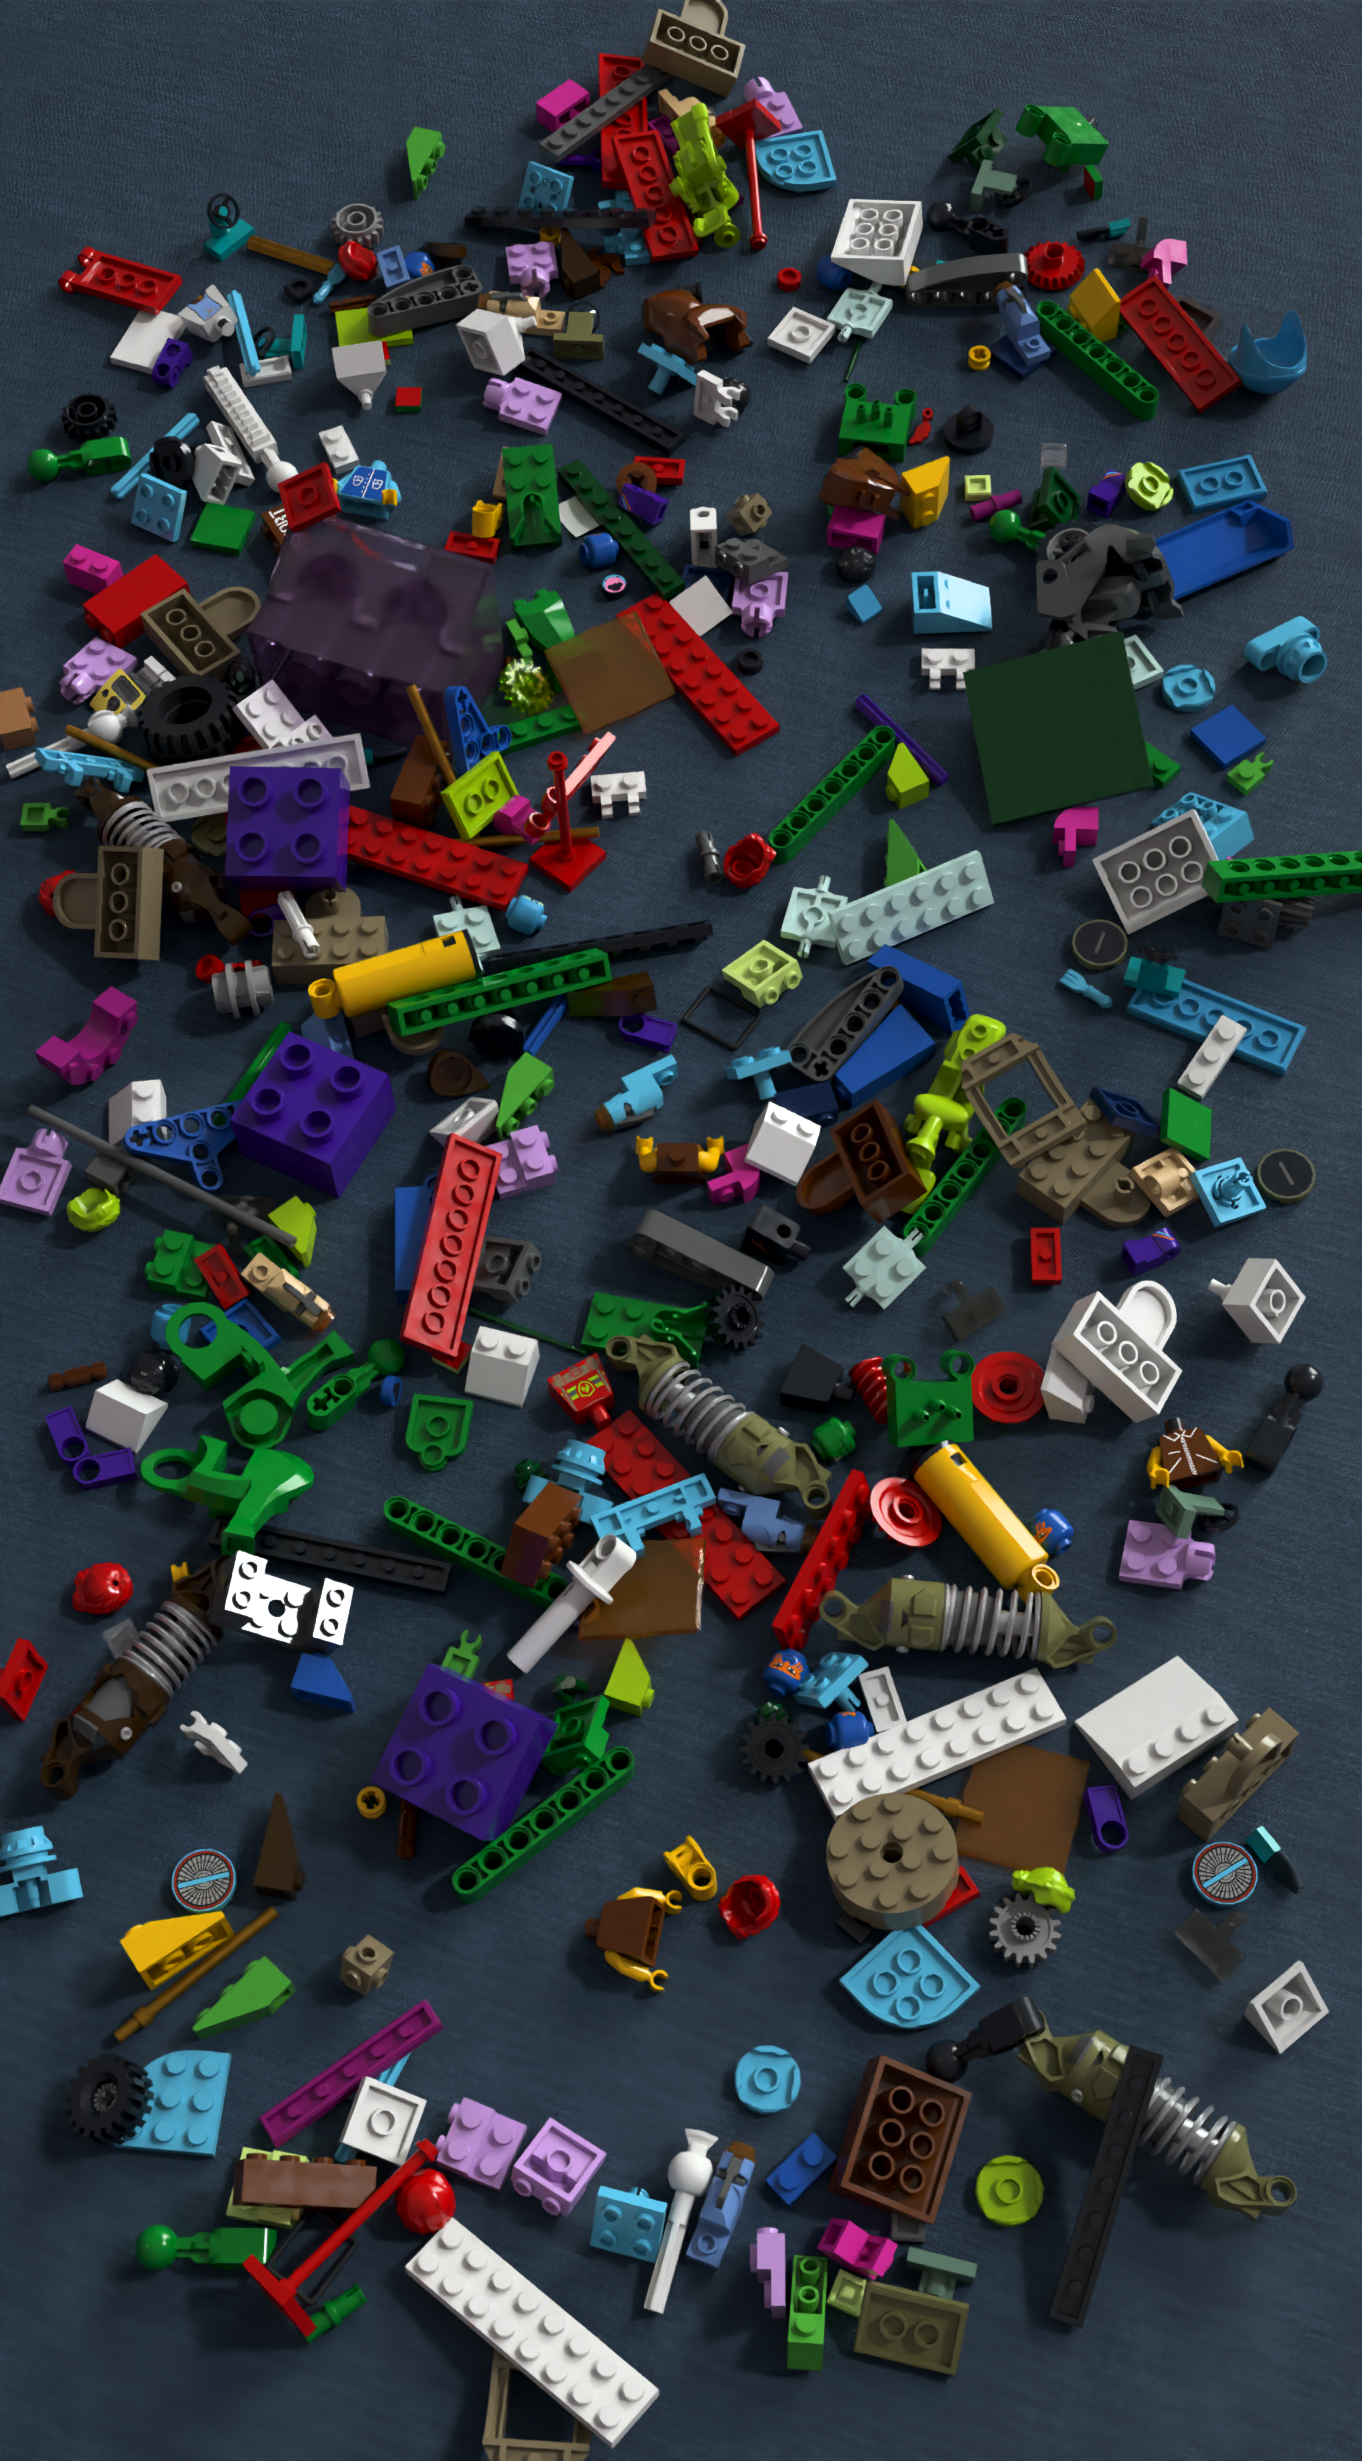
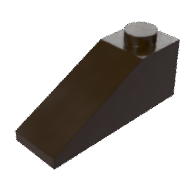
(578, 271)
(618, 997)
(279, 1865)

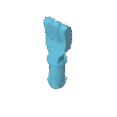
(334, 278)
(1077, 983)

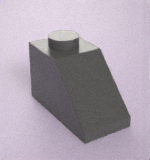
(110, 1173)

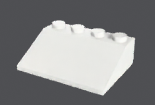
(879, 239)
(1157, 871)
(1157, 1726)

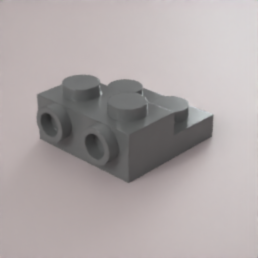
(1207, 320)
(749, 560)
(506, 1268)

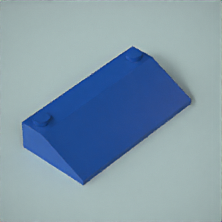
(1224, 545)

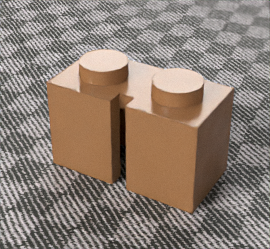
(16, 723)

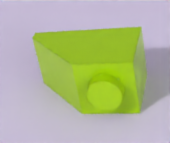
(906, 779)
(298, 1221)
(630, 1682)

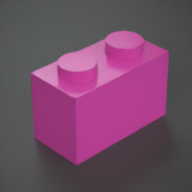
(562, 105)
(853, 528)
(91, 569)

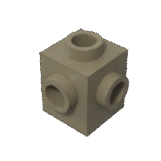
(749, 514)
(366, 1965)

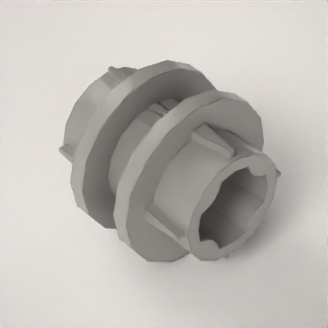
(242, 989)

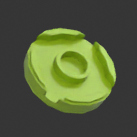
(1148, 486)
(1009, 2191)

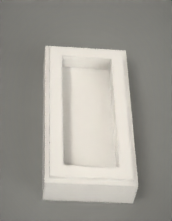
(272, 371)

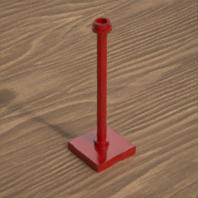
(743, 127)
(309, 497)
(565, 860)
(21, 1679)
(283, 2291)

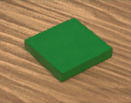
(223, 528)
(1185, 1125)

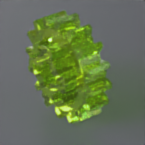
(526, 686)

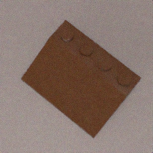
(900, 2140)

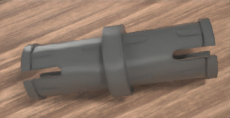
(709, 857)

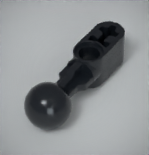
(982, 234)
(1302, 1384)
(994, 2035)

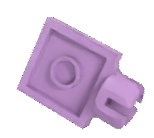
(776, 104)
(532, 267)
(523, 403)
(760, 602)
(92, 668)
(36, 1174)
(1160, 1559)

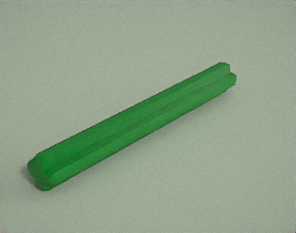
(256, 1067)

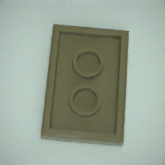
(911, 2327)

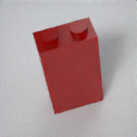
(118, 607)

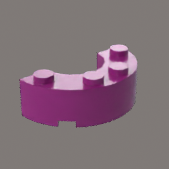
(98, 1042)

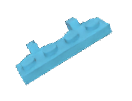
(629, 240)
(75, 765)
(678, 1502)

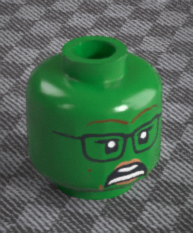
(834, 1440)

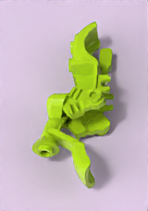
(703, 178)
(946, 1102)

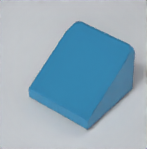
(863, 604)

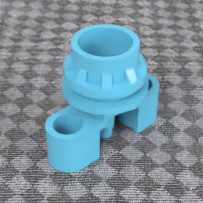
(1291, 648)
(577, 1470)
(33, 1888)

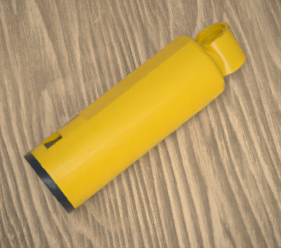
(396, 975)
(984, 1520)

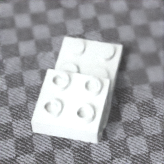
(275, 720)

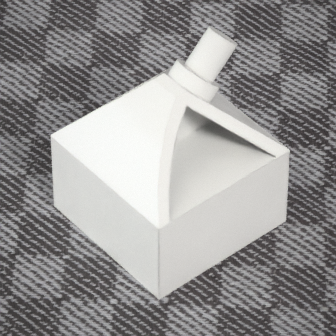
(494, 340)
(360, 369)
(1261, 1300)

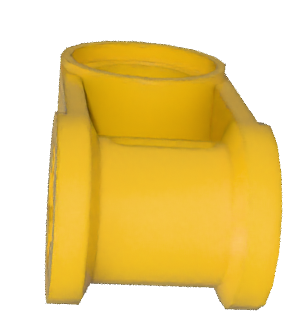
(487, 519)
(688, 1865)

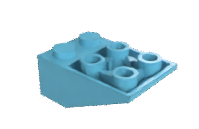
(948, 604)
(1226, 826)

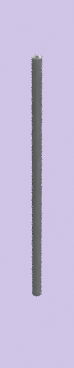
(162, 1176)

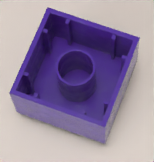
(287, 829)
(313, 1114)
(464, 1752)

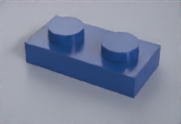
(801, 2170)

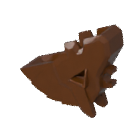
(862, 485)

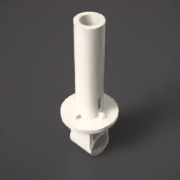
(591, 1579)

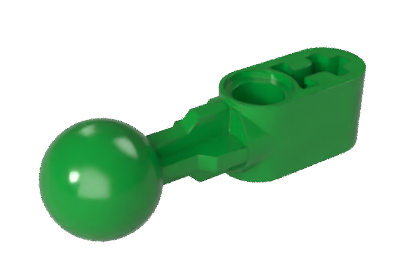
(94, 457)
(1006, 527)
(327, 1407)
(221, 2249)

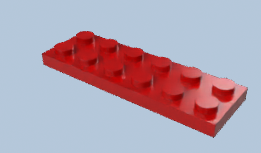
(647, 183)
(1178, 344)
(823, 1563)

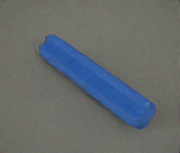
(545, 1024)

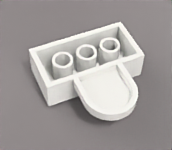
(1124, 1346)

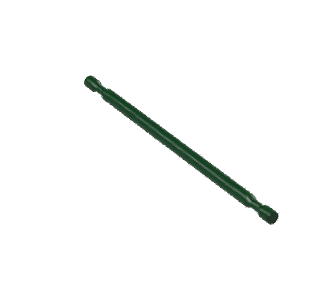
(853, 359)
(527, 1331)

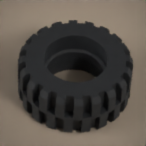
(190, 720)

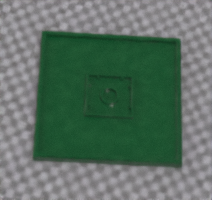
(1058, 729)

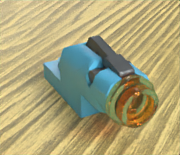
(639, 1097)

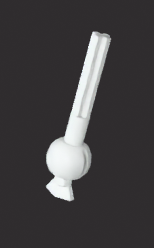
(101, 724)
(690, 2177)

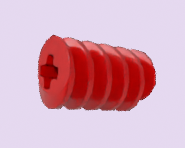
(872, 1386)

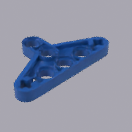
(474, 730)
(181, 1144)

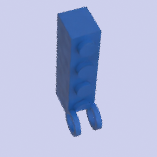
(411, 1215)

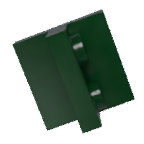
(980, 141)
(1053, 502)

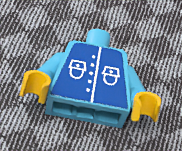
(368, 491)

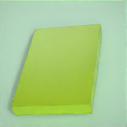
(353, 329)
(479, 795)

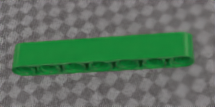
(1097, 361)
(832, 794)
(960, 1188)
(460, 1552)
(537, 1838)

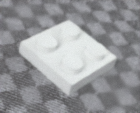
(801, 335)
(382, 2121)

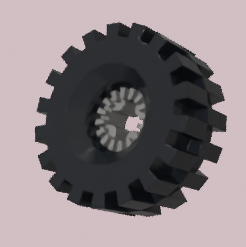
(94, 2090)

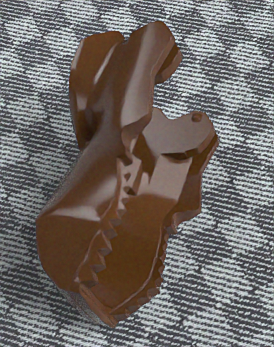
(683, 323)

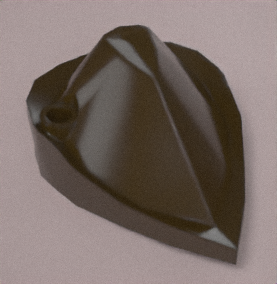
(447, 253)
(453, 1075)

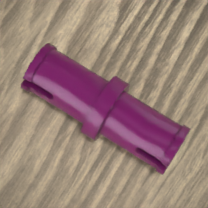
(995, 504)

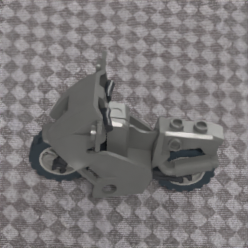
(1103, 582)

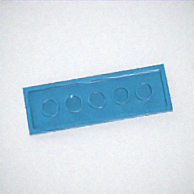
(1268, 1040)

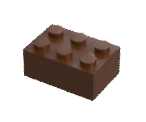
(419, 786)
(542, 1535)

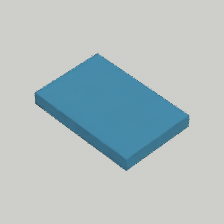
(1221, 484)

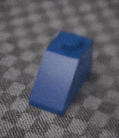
(321, 1683)

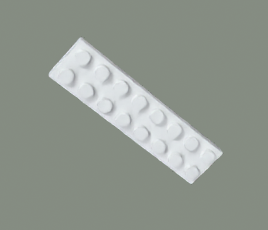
(203, 785)
(938, 1742)
(532, 2332)

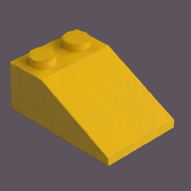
(171, 1945)

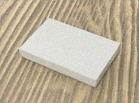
(146, 339)

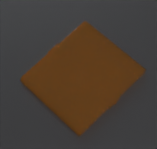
(610, 672)
(652, 1598)
(1028, 1808)

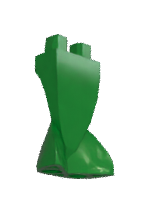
(545, 624)

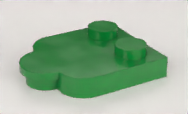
(438, 1429)

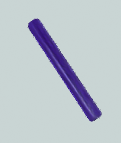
(880, 718)

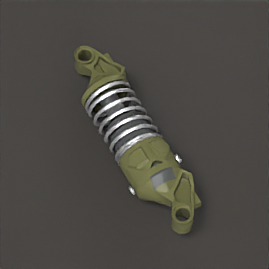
(735, 1440)
(932, 1616)
(1087, 2073)

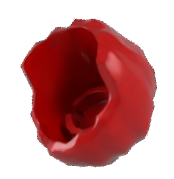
(425, 2201)

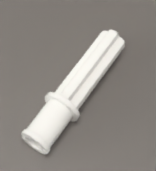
(301, 930)

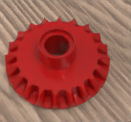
(1054, 265)
(1010, 1372)
(904, 1512)

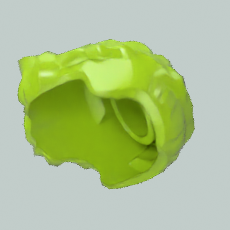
(93, 1210)
(1047, 1886)

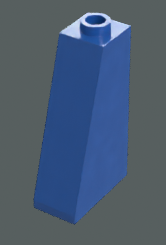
(926, 989)
(884, 1058)

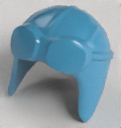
(1271, 363)

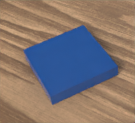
(1228, 736)
(251, 1321)

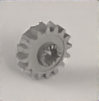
(358, 224)
(1020, 1947)

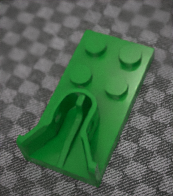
(532, 496)
(632, 1317)

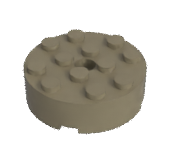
(898, 1892)

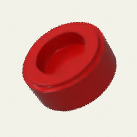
(789, 279)
(207, 966)

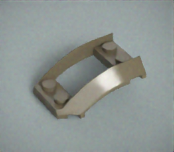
(1040, 1134)
(505, 2449)

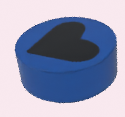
(391, 1390)

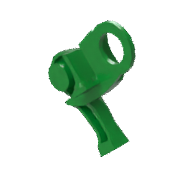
(266, 1405)
(249, 1499)

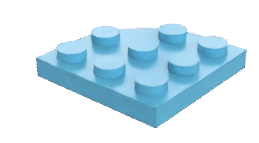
(796, 162)
(909, 1981)
(186, 2104)

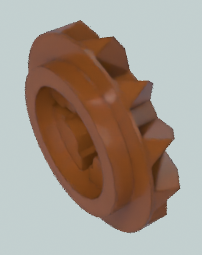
(637, 470)

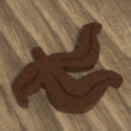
(604, 260)

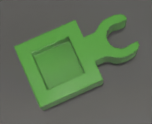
(518, 639)
(1249, 775)
(40, 817)
(462, 1659)

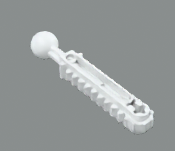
(247, 425)

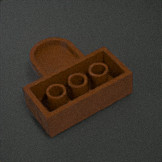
(866, 1163)

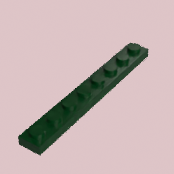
(622, 529)

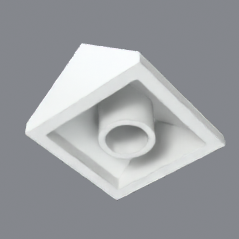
(471, 1120)
(124, 1415)
(1287, 2008)

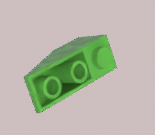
(423, 151)
(901, 859)
(524, 1087)
(252, 1998)
(807, 2313)

